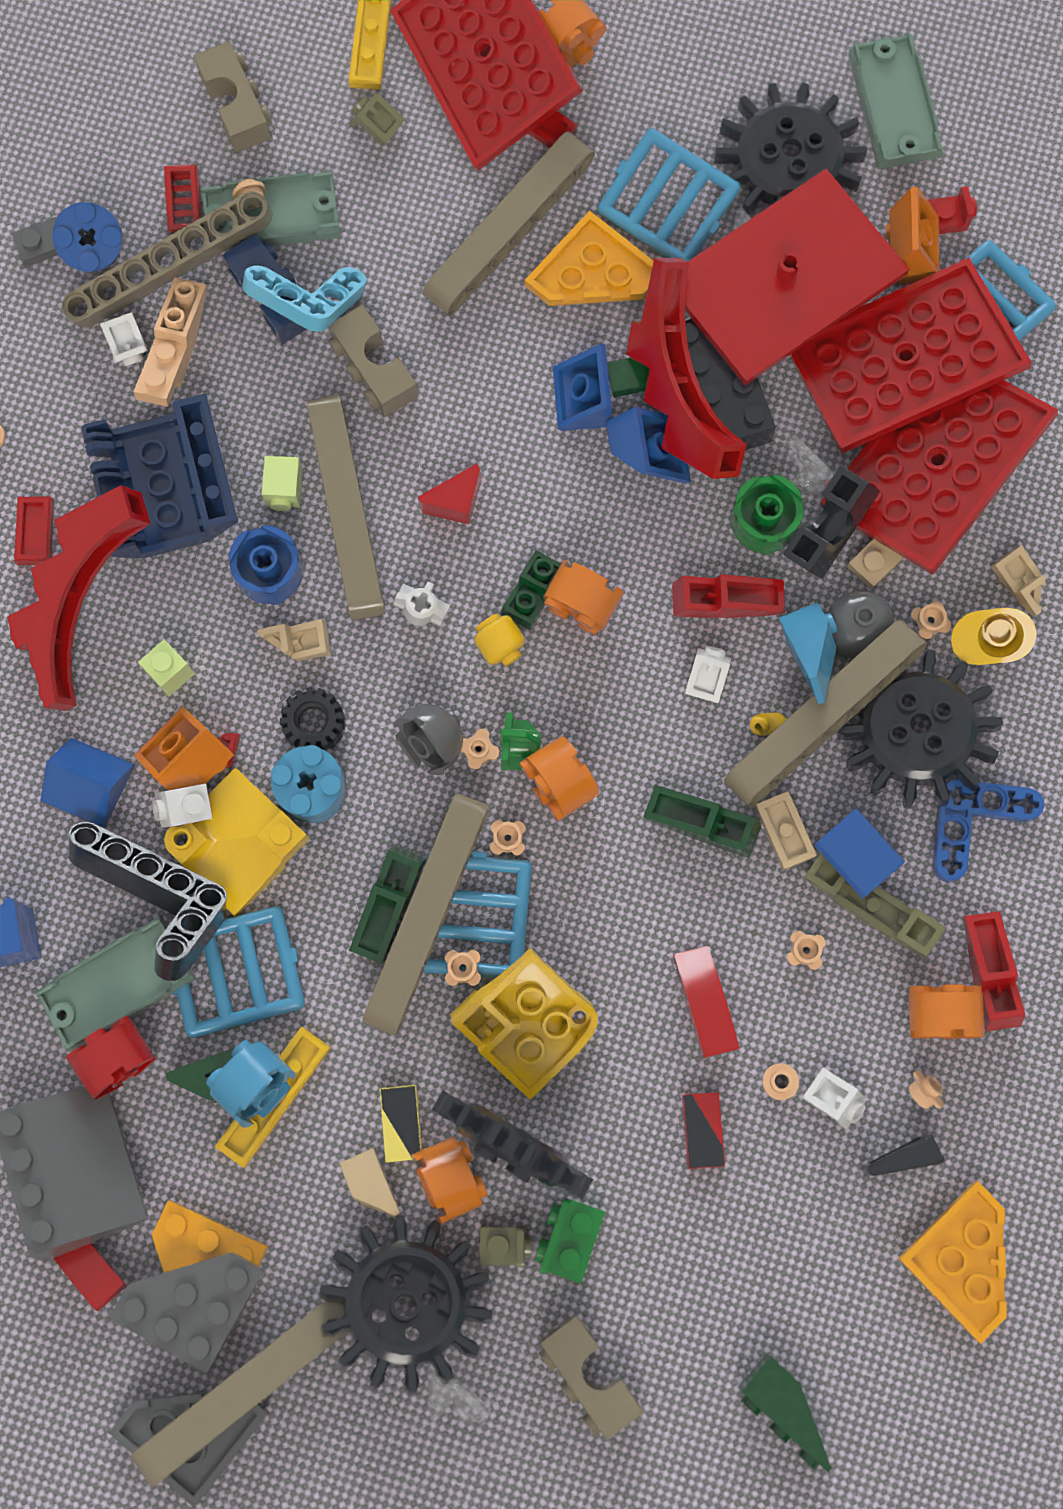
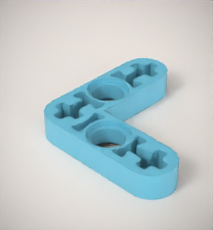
(307, 309)

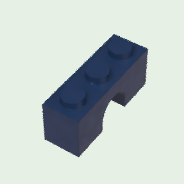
(252, 253)

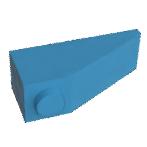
(812, 645)

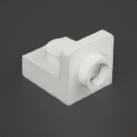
(708, 674)
(836, 1098)

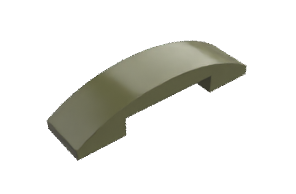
(878, 910)

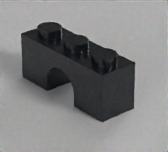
(846, 504)

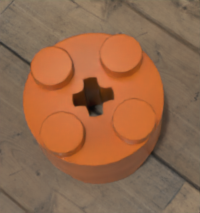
(574, 29)
(583, 596)
(560, 778)
(946, 1012)
(449, 1178)

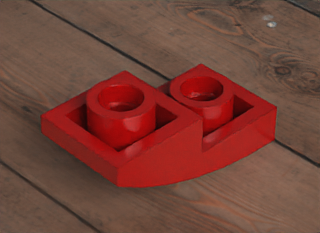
(91, 1275)

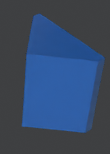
(583, 390)
(85, 781)
(859, 853)
(17, 934)

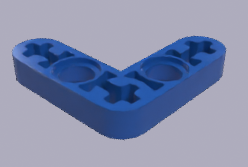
(963, 813)

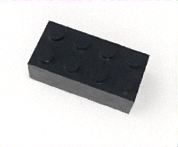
(736, 405)

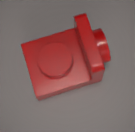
(955, 212)

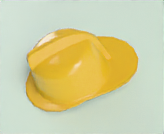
(993, 636)

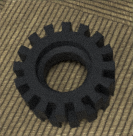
(312, 700)

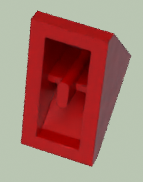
(454, 497)

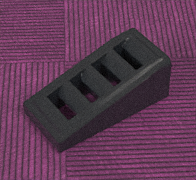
(914, 1154)

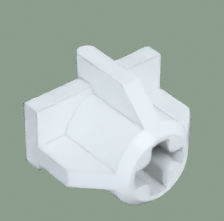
(421, 605)

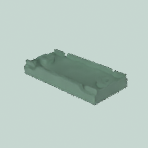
(895, 101)
(294, 206)
(109, 986)

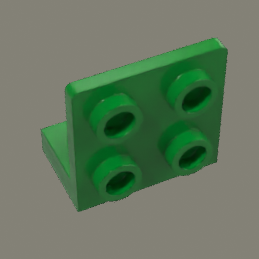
(570, 1240)

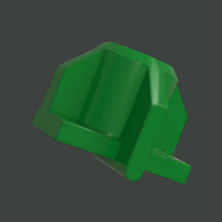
(518, 742)

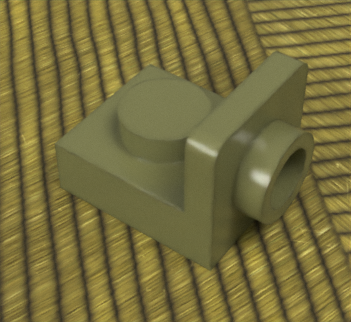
(376, 118)
(504, 1246)

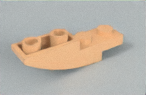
(173, 342)

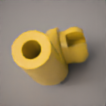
(766, 723)

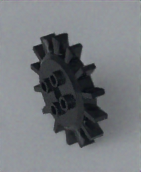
(773, 175)
(912, 758)
(523, 1152)
(422, 1272)

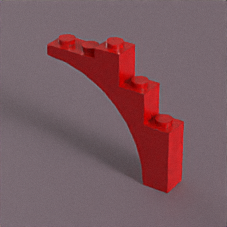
(672, 387)
(48, 626)

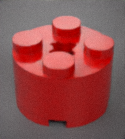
(110, 1058)

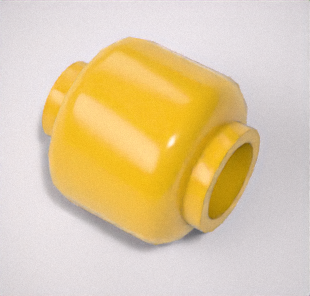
(499, 640)

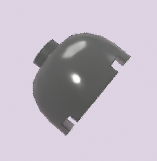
(859, 621)
(430, 736)

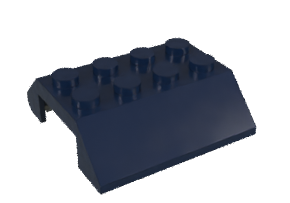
(176, 469)

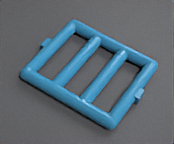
(676, 155)
(1021, 277)
(518, 902)
(261, 1009)

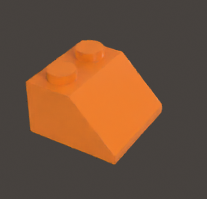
(915, 235)
(183, 753)

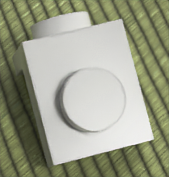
(124, 339)
(182, 806)

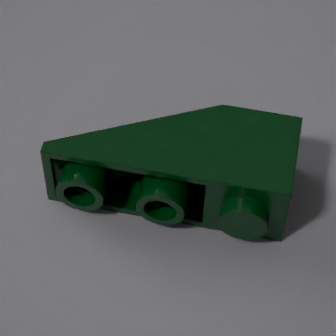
(782, 1399)

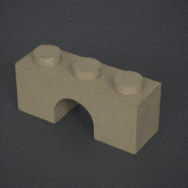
(224, 75)
(386, 385)
(607, 1406)

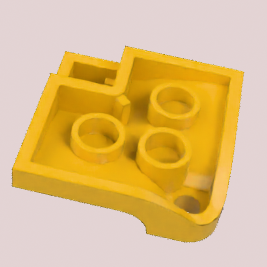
(242, 842)
(527, 1022)

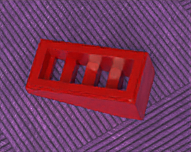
(181, 172)

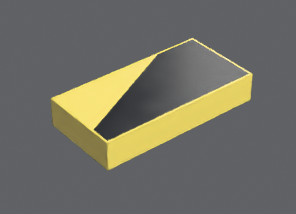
(400, 1122)

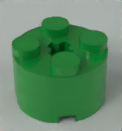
(754, 500)

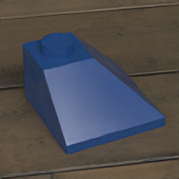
(637, 441)

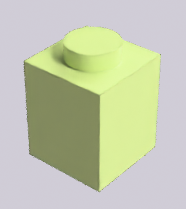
(282, 482)
(166, 667)

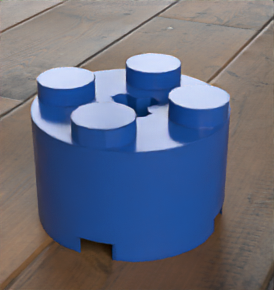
(68, 239)
(260, 547)

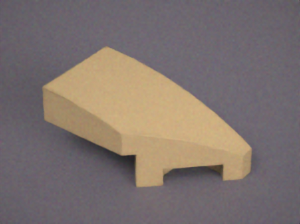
(1021, 578)
(299, 641)
(369, 1183)

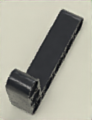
(193, 899)

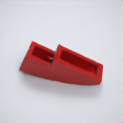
(727, 596)
(994, 970)
(706, 1002)

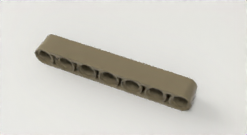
(508, 223)
(150, 260)
(345, 508)
(815, 724)
(425, 914)
(236, 1395)

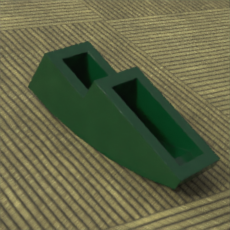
(703, 821)
(387, 904)

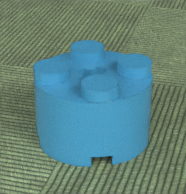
(293, 796)
(250, 1082)

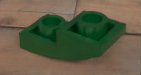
(627, 376)
(527, 598)

